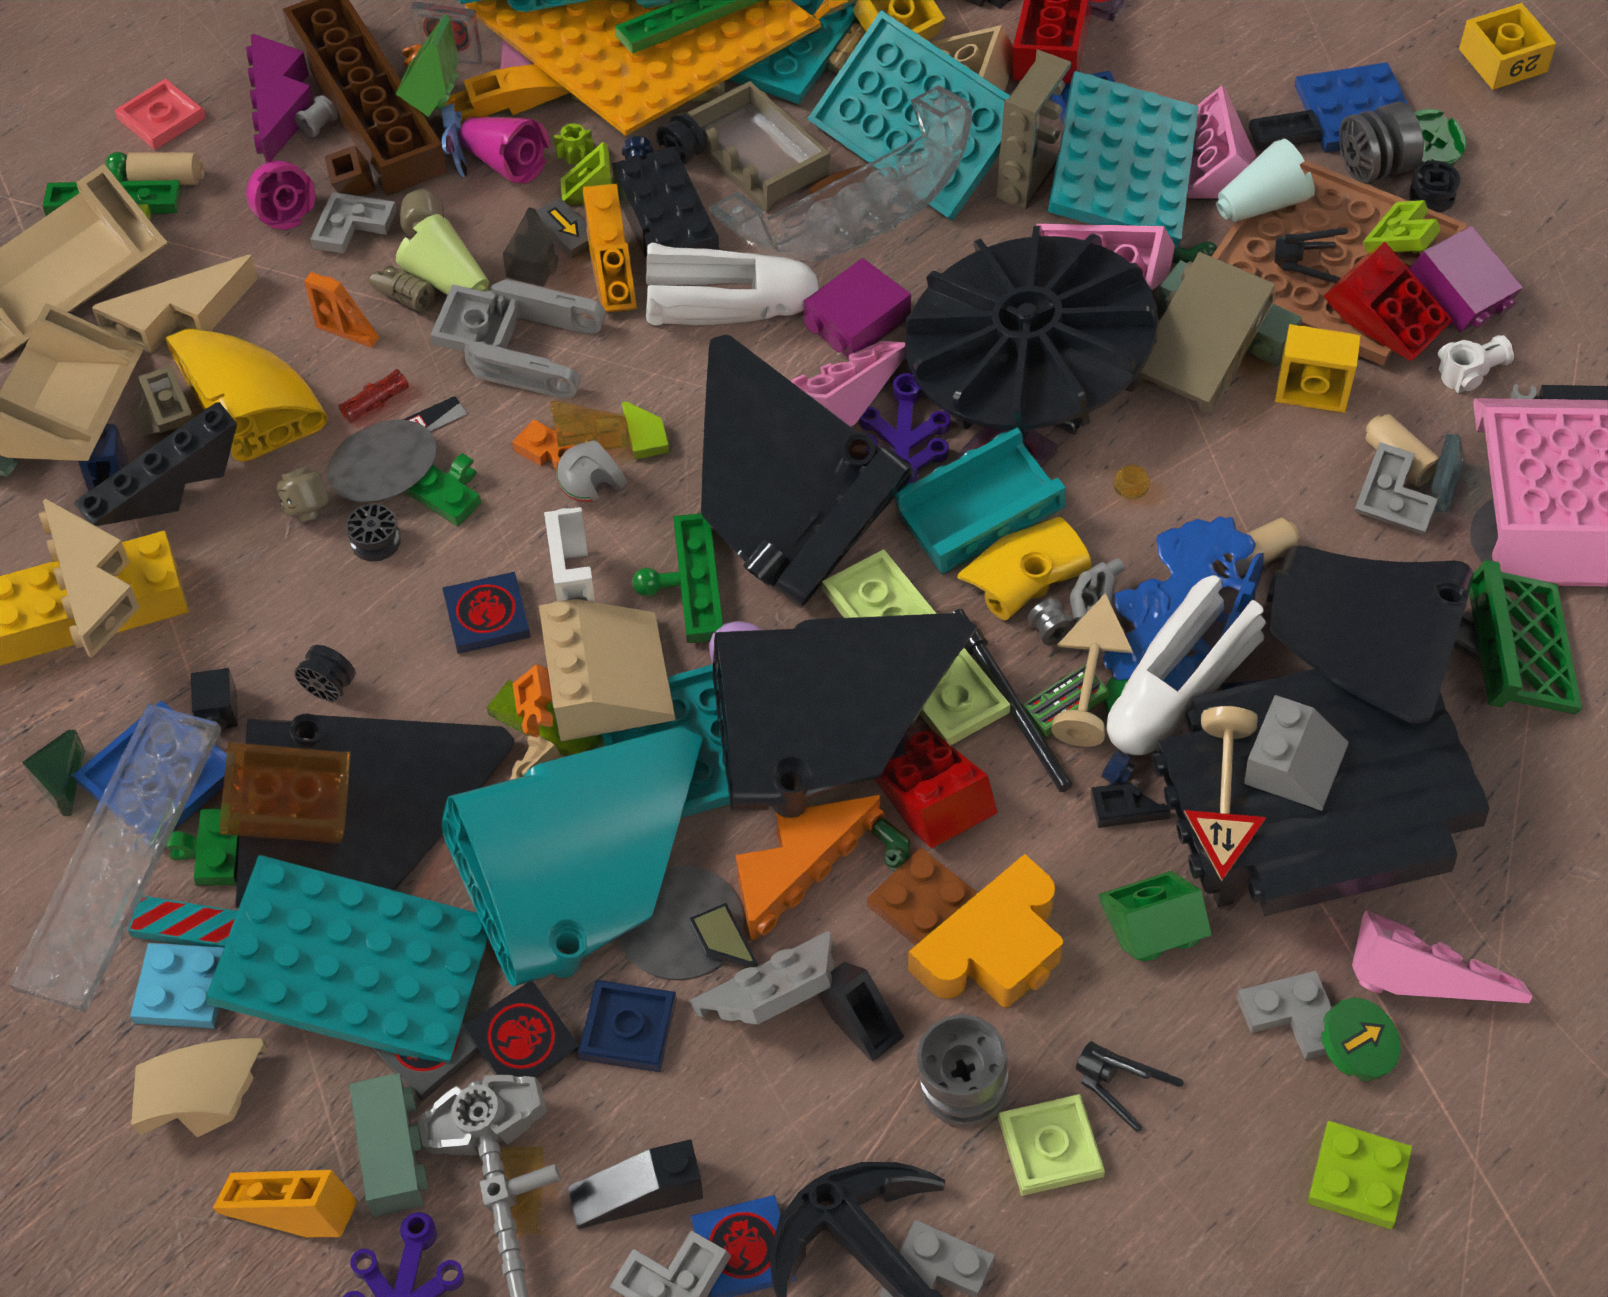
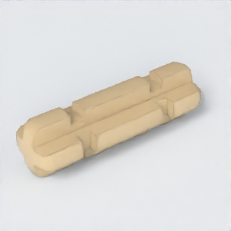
(845, 47)

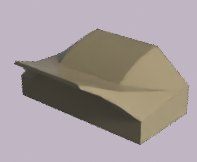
(161, 403)

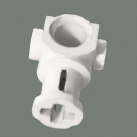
(1466, 362)

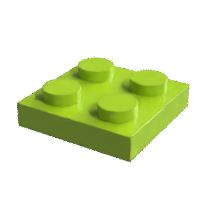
(1359, 1175)

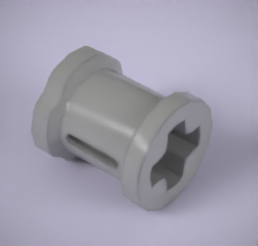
(316, 116)

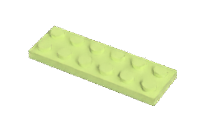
(965, 695)

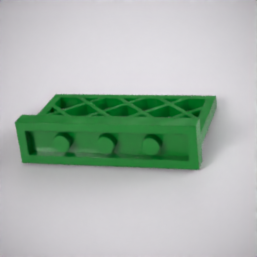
(1497, 637)

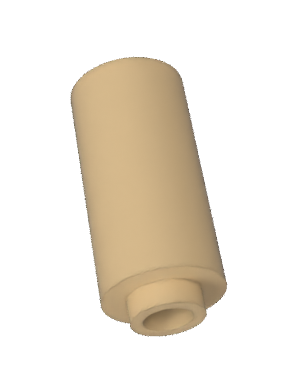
(165, 166)
(1393, 433)
(1271, 539)

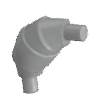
(1092, 586)

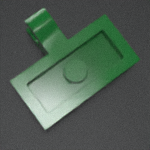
(447, 492)
(213, 852)

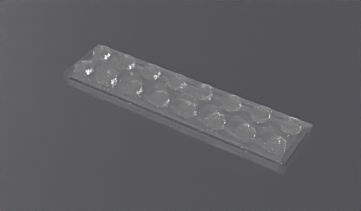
(115, 858)

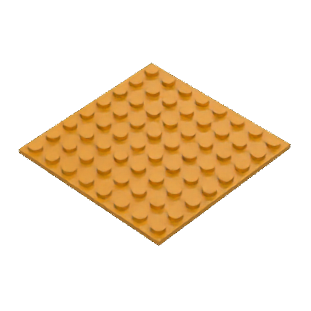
(628, 89)

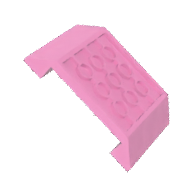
(1549, 487)

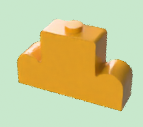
(994, 939)

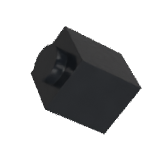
(215, 697)

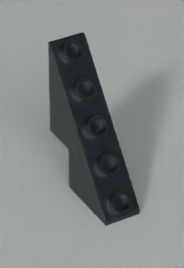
(157, 478)

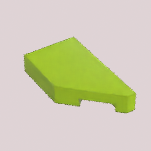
(645, 432)

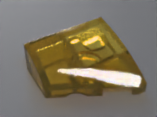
(583, 424)

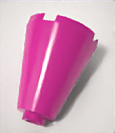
(507, 145)

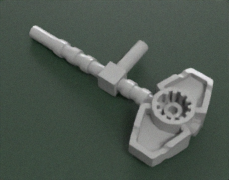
(473, 1124)

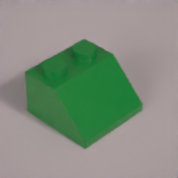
(1156, 915)

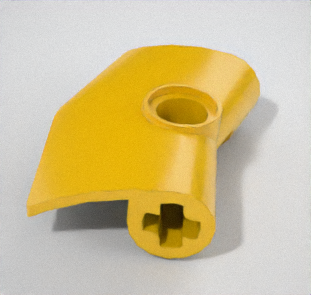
(1009, 565)

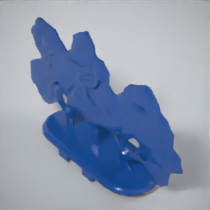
(1190, 558)

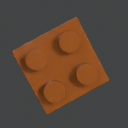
(919, 896)

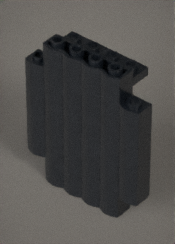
(1383, 819)

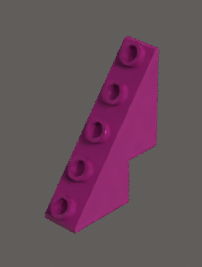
(278, 92)

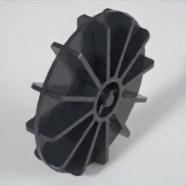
(1031, 332)

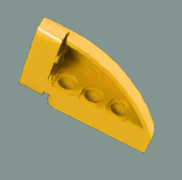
(254, 387)

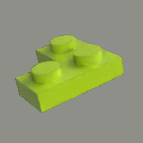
(1404, 228)

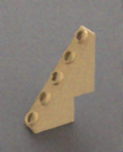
(186, 302)
(88, 572)

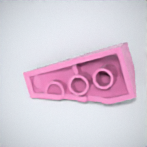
(1219, 147)
(1142, 245)
(853, 385)
(1399, 962)

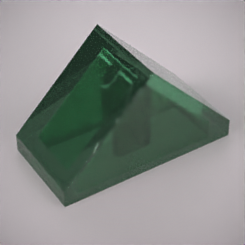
(53, 770)

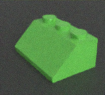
(432, 70)

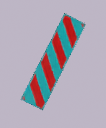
(181, 922)

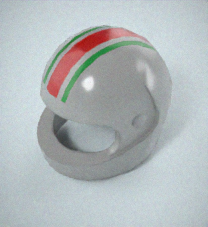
(584, 468)

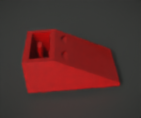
(1388, 303)
(937, 789)

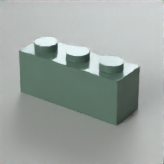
(388, 1144)

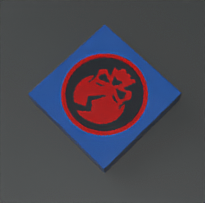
(747, 1235)

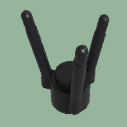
(1292, 247)
(1102, 1064)

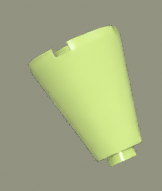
(440, 257)

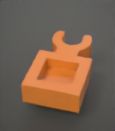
(539, 444)
(531, 696)

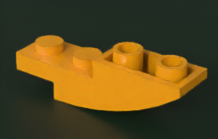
(505, 88)
(608, 248)

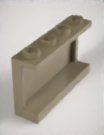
(1207, 330)

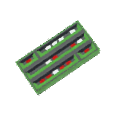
(1063, 697)

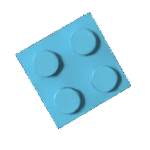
(176, 986)

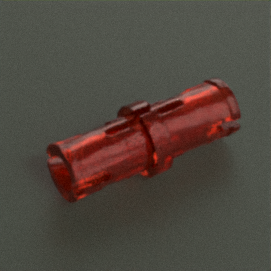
(373, 396)

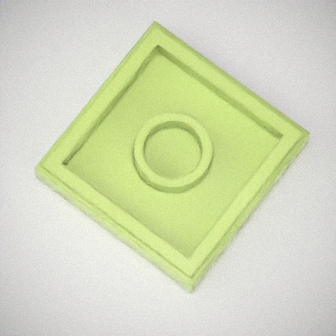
(1051, 1145)

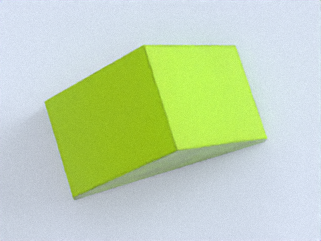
(590, 171)

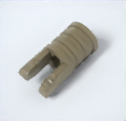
(403, 287)

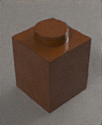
(350, 172)

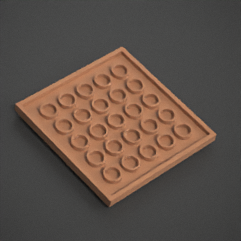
(1336, 204)

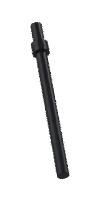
(977, 646)

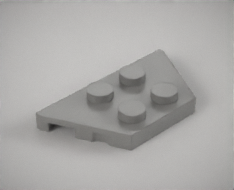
(773, 986)

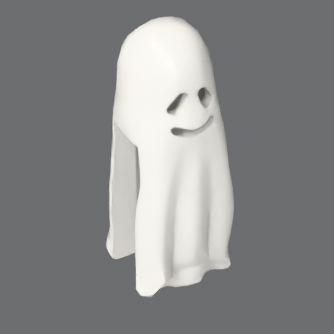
(776, 282)
(1153, 709)

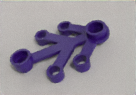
(903, 439)
(409, 1265)

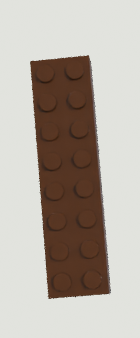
(363, 91)

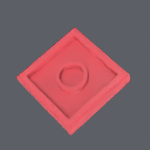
(160, 114)

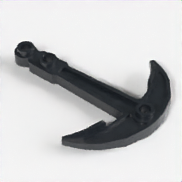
(850, 1224)

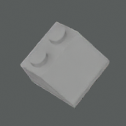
(1295, 754)

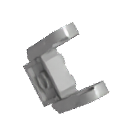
(485, 321)

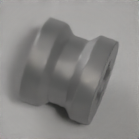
(1050, 621)

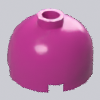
(280, 194)

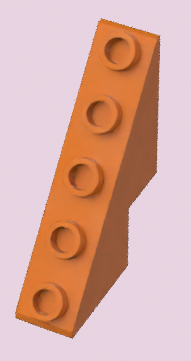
(806, 850)

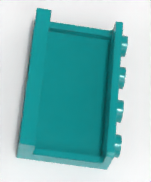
(978, 501)

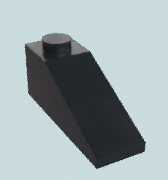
(638, 1185)

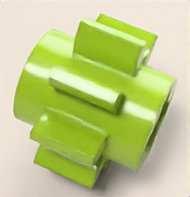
(573, 143)

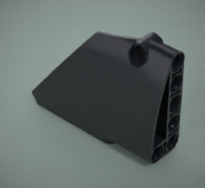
(824, 701)

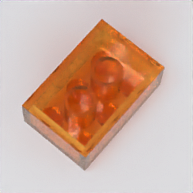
(285, 793)

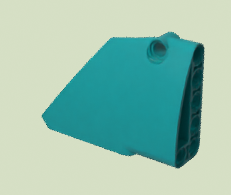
(571, 849)

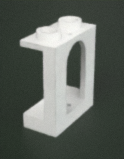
(568, 541)

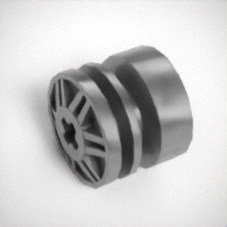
(1381, 142)
(960, 1049)

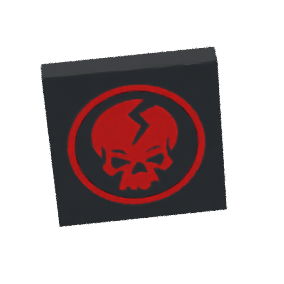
(521, 1034)

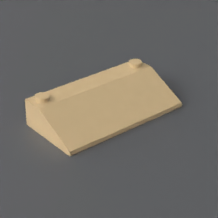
(72, 255)
(63, 388)

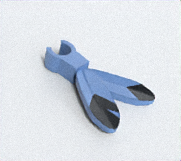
(450, 139)

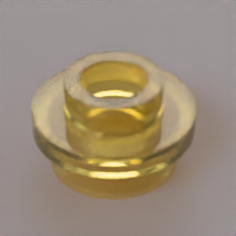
(1136, 476)

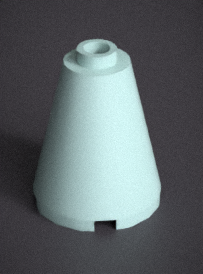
(1267, 184)

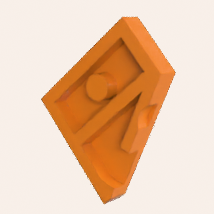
(337, 311)

